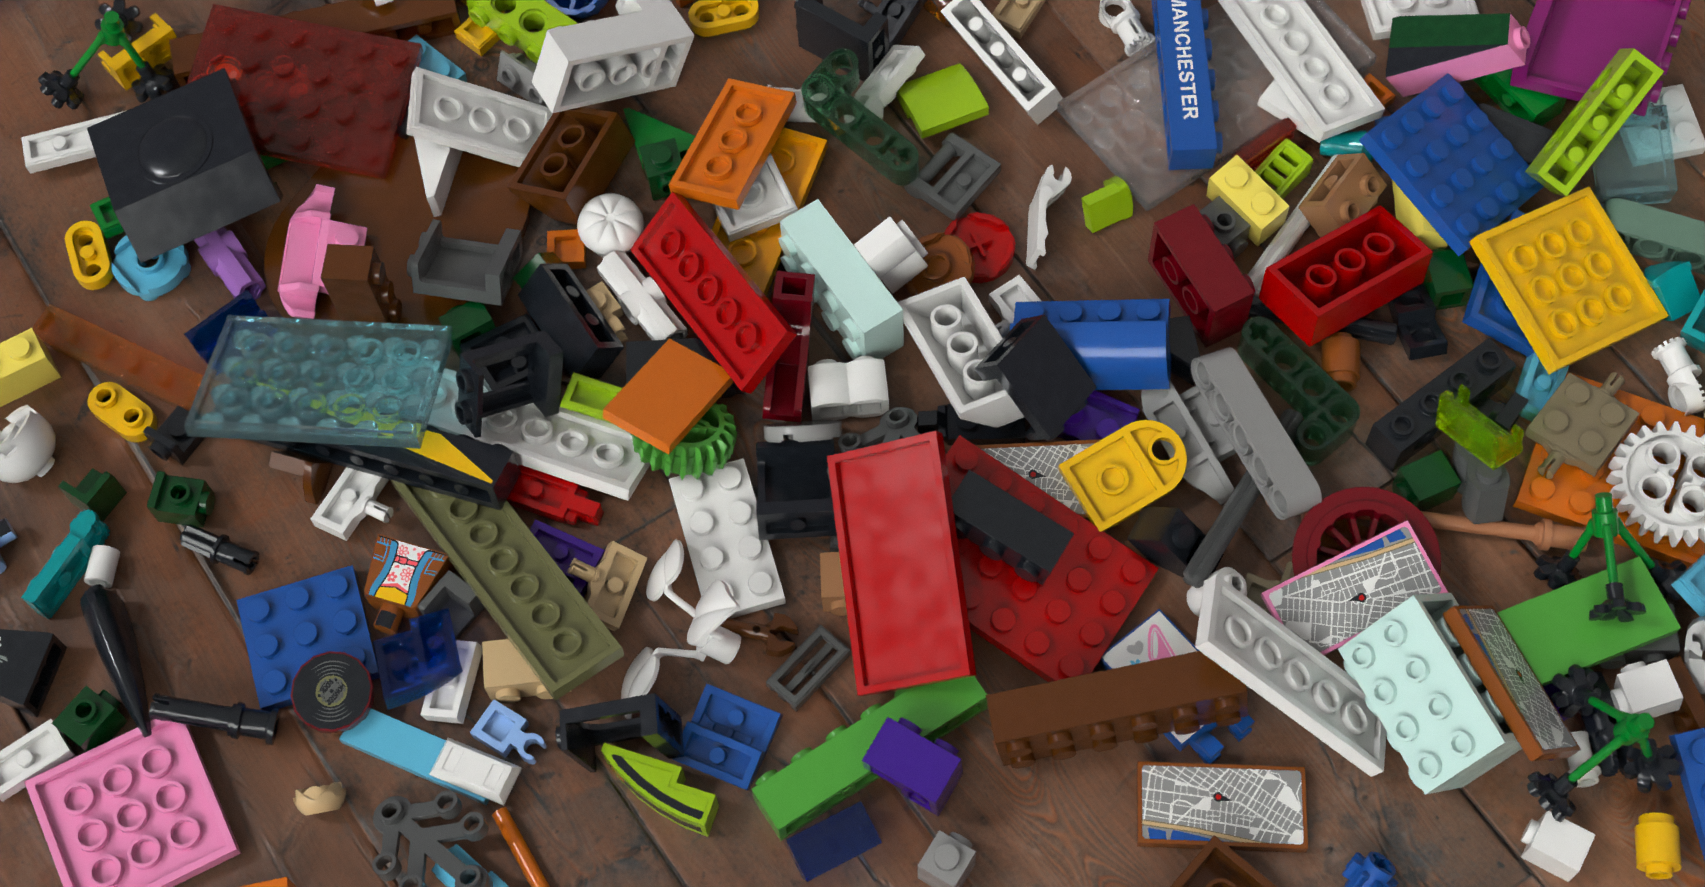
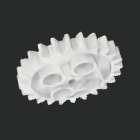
(1637, 470)

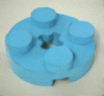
(151, 281)

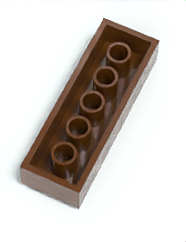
(1114, 708)

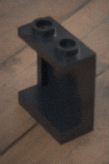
(826, 30)
(1038, 376)
(794, 490)

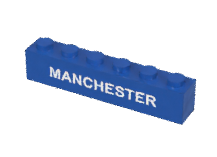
(1186, 84)

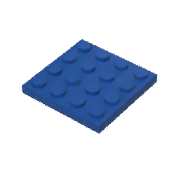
(1451, 163)

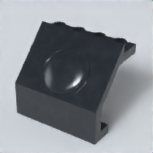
(182, 165)

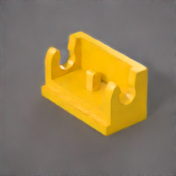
(151, 47)

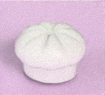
(610, 224)

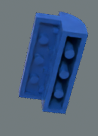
(1113, 340)

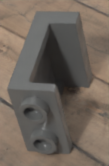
(465, 267)

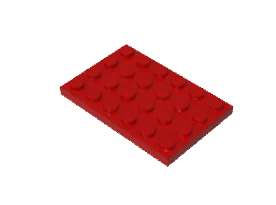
(1080, 607)

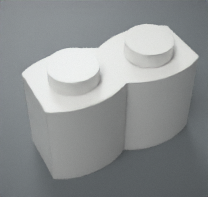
(893, 253)
(848, 388)

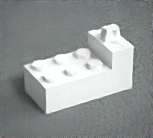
(613, 55)

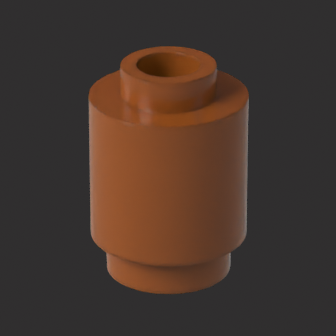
(1342, 359)

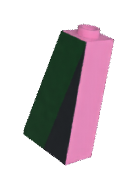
(1458, 45)

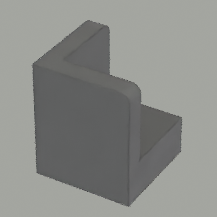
(457, 596)

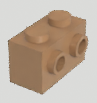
(1342, 193)

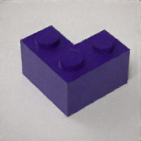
(914, 764)

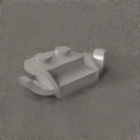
(1200, 433)

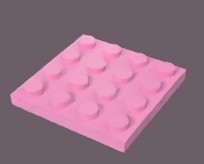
(133, 812)

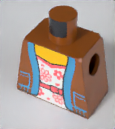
(401, 579)

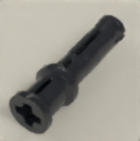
(235, 720)

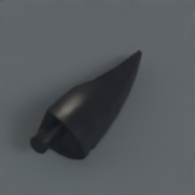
(118, 650)

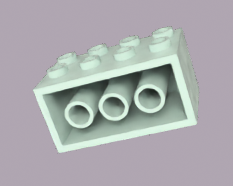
(1428, 695)

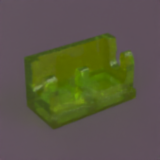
(1477, 431)

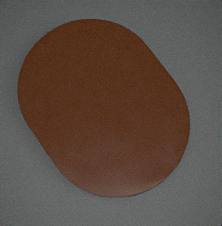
(398, 213)

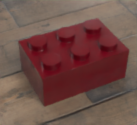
(1201, 274)

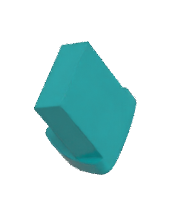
(1674, 287)

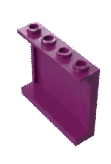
(1580, 37)

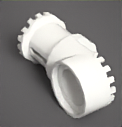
(1126, 25)
(1682, 376)

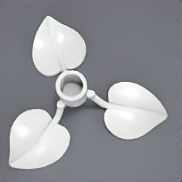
(704, 632)

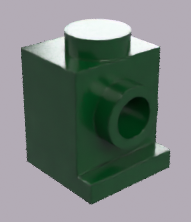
(467, 322)
(169, 507)

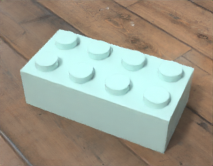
(845, 284)

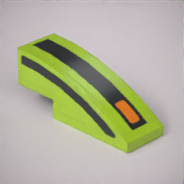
(663, 788)

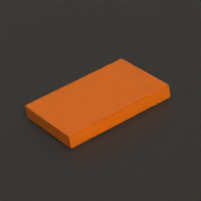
(668, 396)

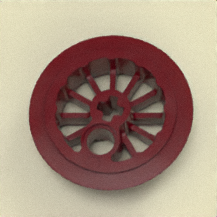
(1358, 502)

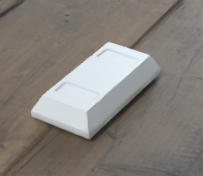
(475, 771)

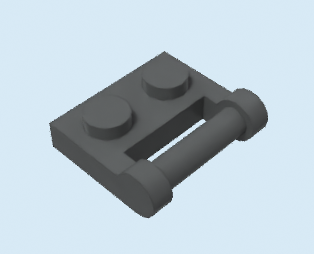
(961, 183)

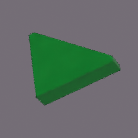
(650, 130)

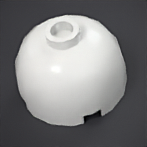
(26, 446)

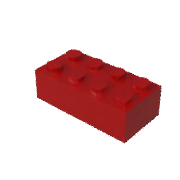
(1345, 275)

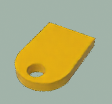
(1123, 474)

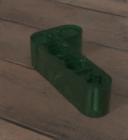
(866, 123)
(1262, 348)

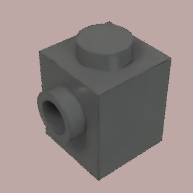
(1228, 225)

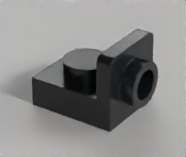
(1504, 414)
(172, 438)

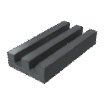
(819, 678)

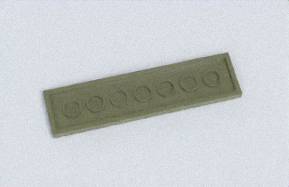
(518, 587)

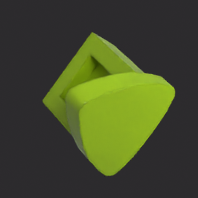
(1107, 204)

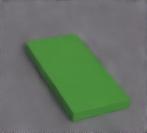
(1557, 630)

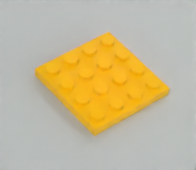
(1568, 279)

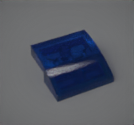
(418, 659)

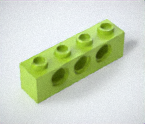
(515, 26)
(1594, 121)

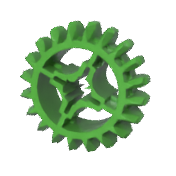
(701, 450)

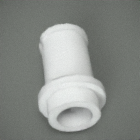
(1580, 757)

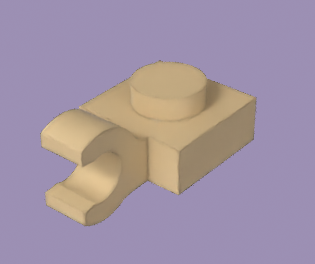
(608, 307)

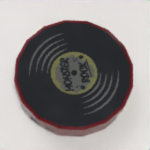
(332, 692)

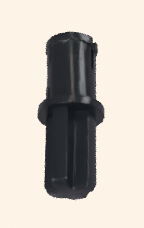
(219, 549)

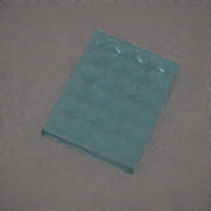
(321, 381)

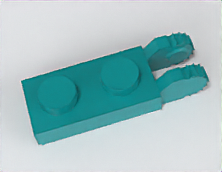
(66, 565)

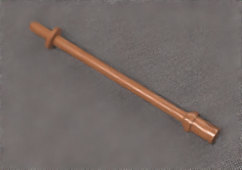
(1542, 534)

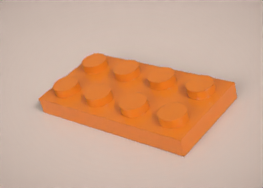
(733, 143)

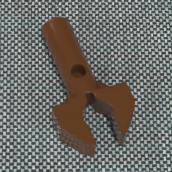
(766, 633)

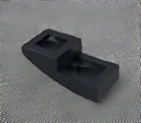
(1417, 325)

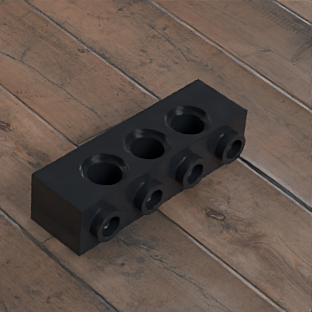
(1412, 422)

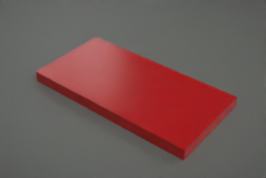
(901, 565)

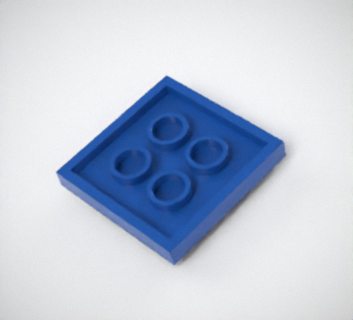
(302, 621)

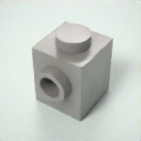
(947, 861)

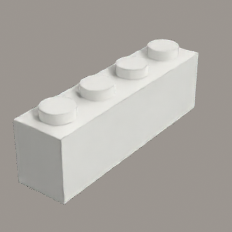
(1003, 57)

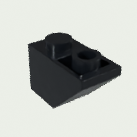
(1167, 538)

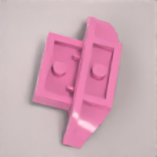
(306, 248)

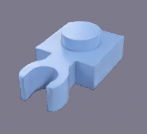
(503, 730)

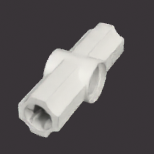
(640, 298)

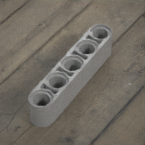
(1256, 433)

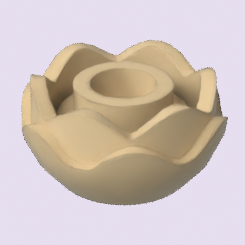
(320, 799)

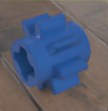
(1370, 871)

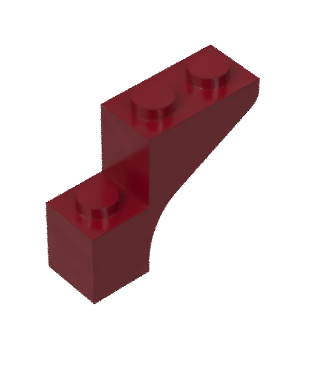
(788, 377)

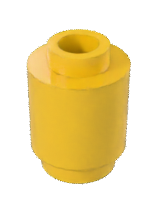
(1657, 845)

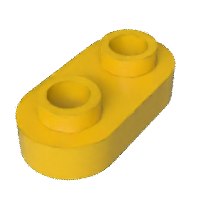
(723, 16)
(89, 258)
(120, 409)

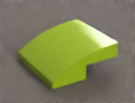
(942, 100)

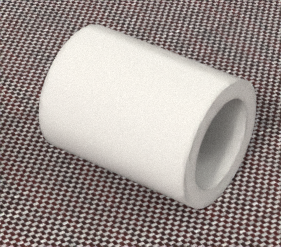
(102, 566)

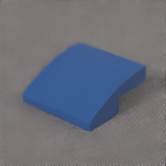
(728, 736)

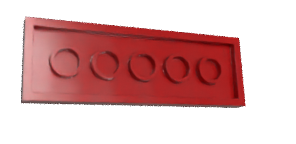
(713, 293)

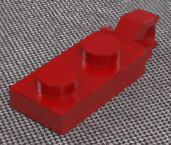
(553, 498)

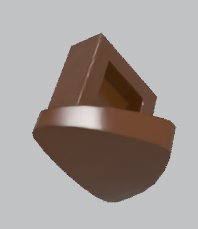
(314, 472)

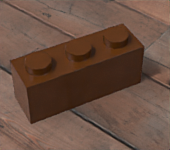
(359, 284)

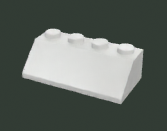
(954, 339)

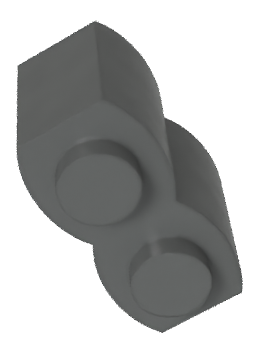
(1482, 489)

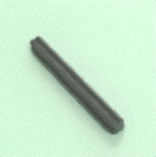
(1231, 517)

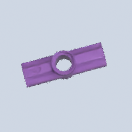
(230, 262)

